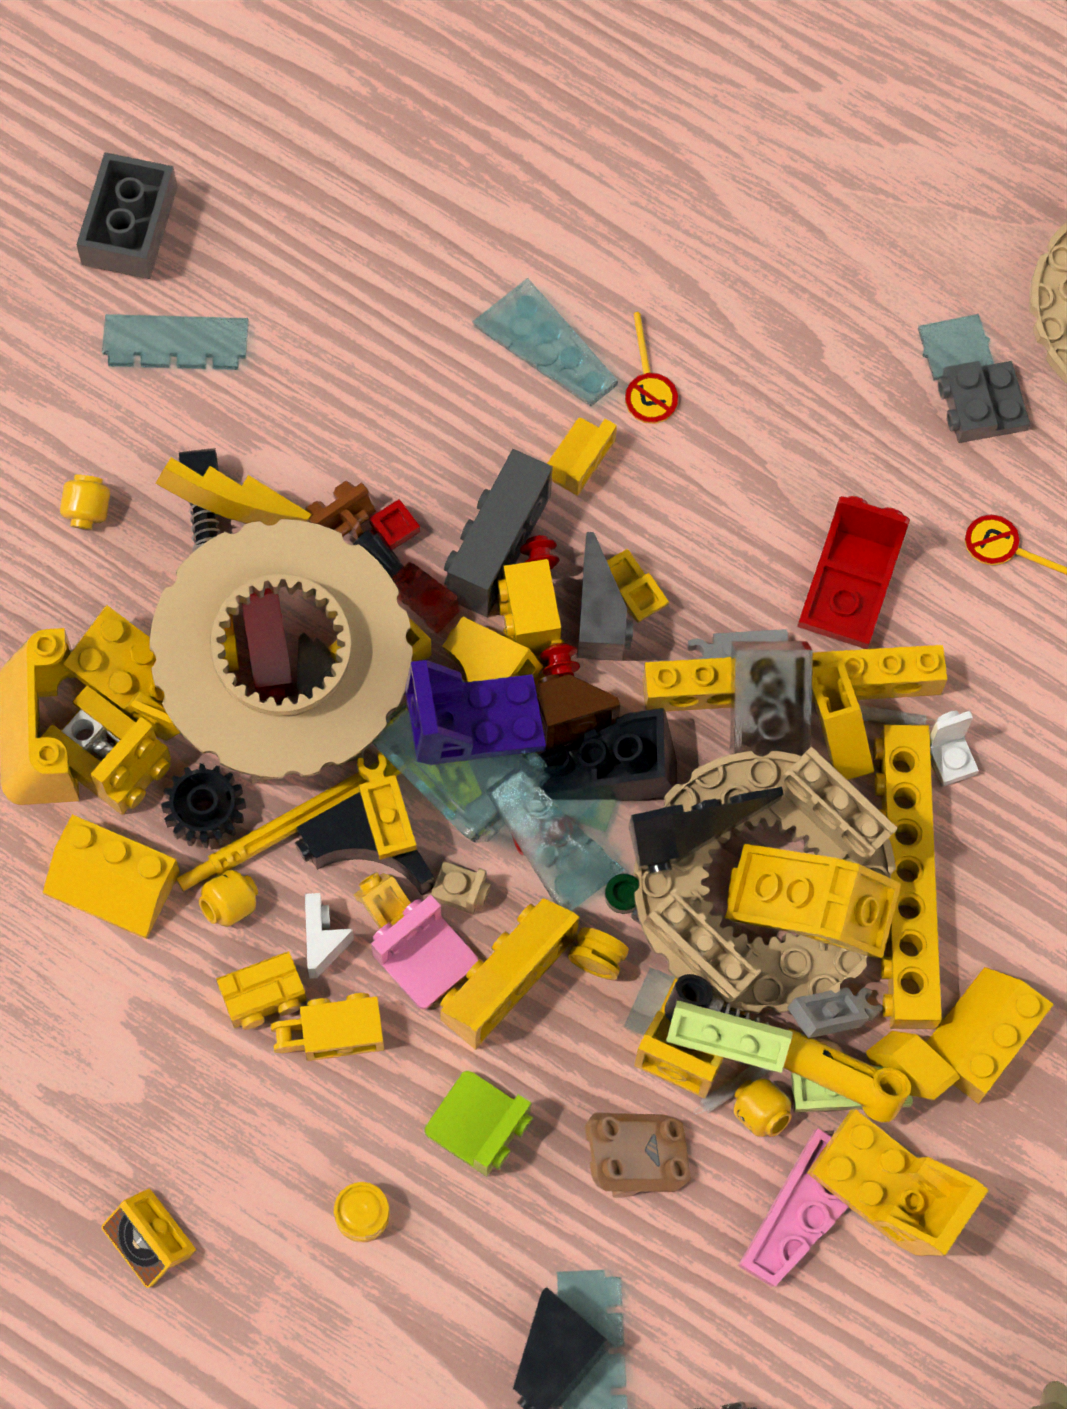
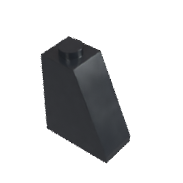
(556, 1354)

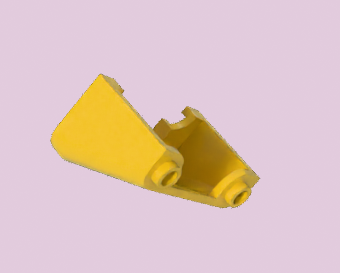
(31, 766)

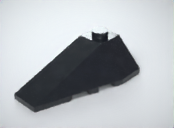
(618, 762)
(671, 834)

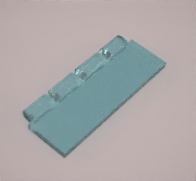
(175, 336)
(589, 1296)

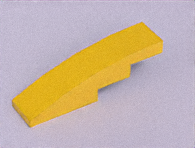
(226, 497)

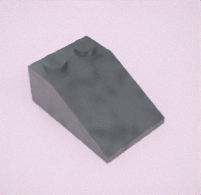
(603, 613)

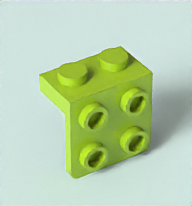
(478, 1122)

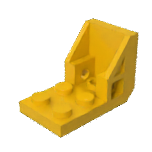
(117, 664)
(814, 897)
(675, 1063)
(903, 1196)

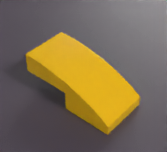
(638, 589)

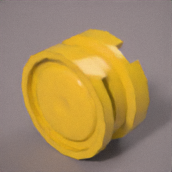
(598, 953)
(361, 1212)

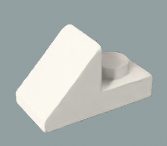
(322, 945)

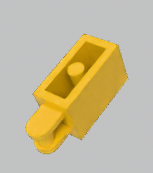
(333, 1028)

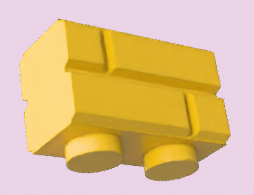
(262, 990)

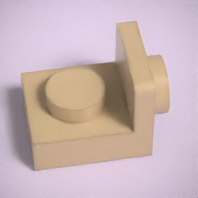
(461, 887)

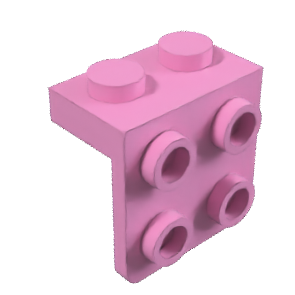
(423, 953)

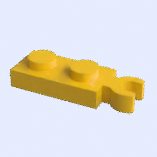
(385, 810)

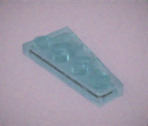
(542, 338)
(556, 848)

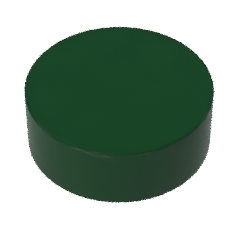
(620, 893)

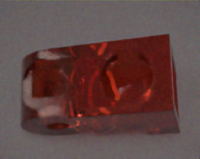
(426, 596)

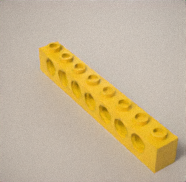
(872, 672)
(911, 746)

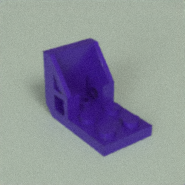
(470, 718)

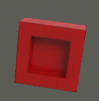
(395, 524)

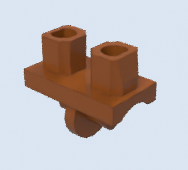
(347, 512)

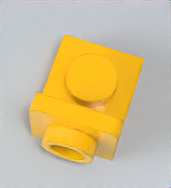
(382, 898)

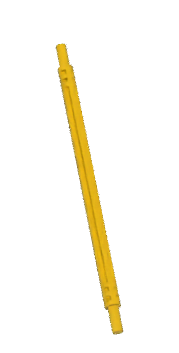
(279, 828)

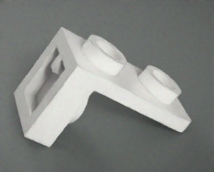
(949, 749)

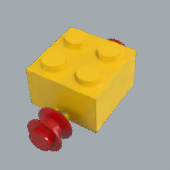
(531, 608)

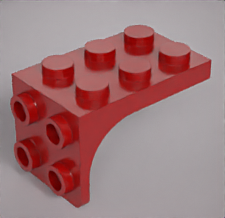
(854, 571)

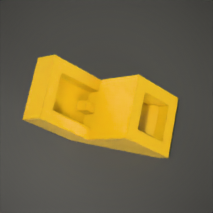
(917, 1060)

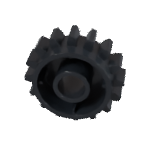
(207, 824)

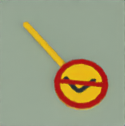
(650, 395)
(996, 540)

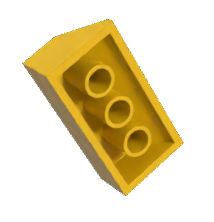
(509, 972)

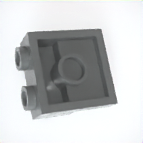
(983, 400)

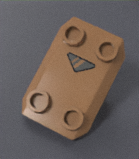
(637, 1153)

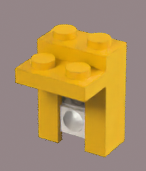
(125, 767)

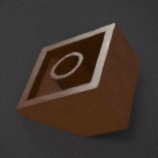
(573, 708)

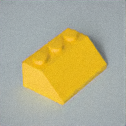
(110, 876)
(988, 1029)

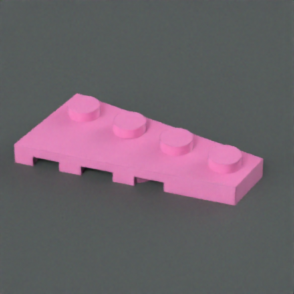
(795, 1220)

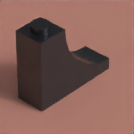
(346, 835)

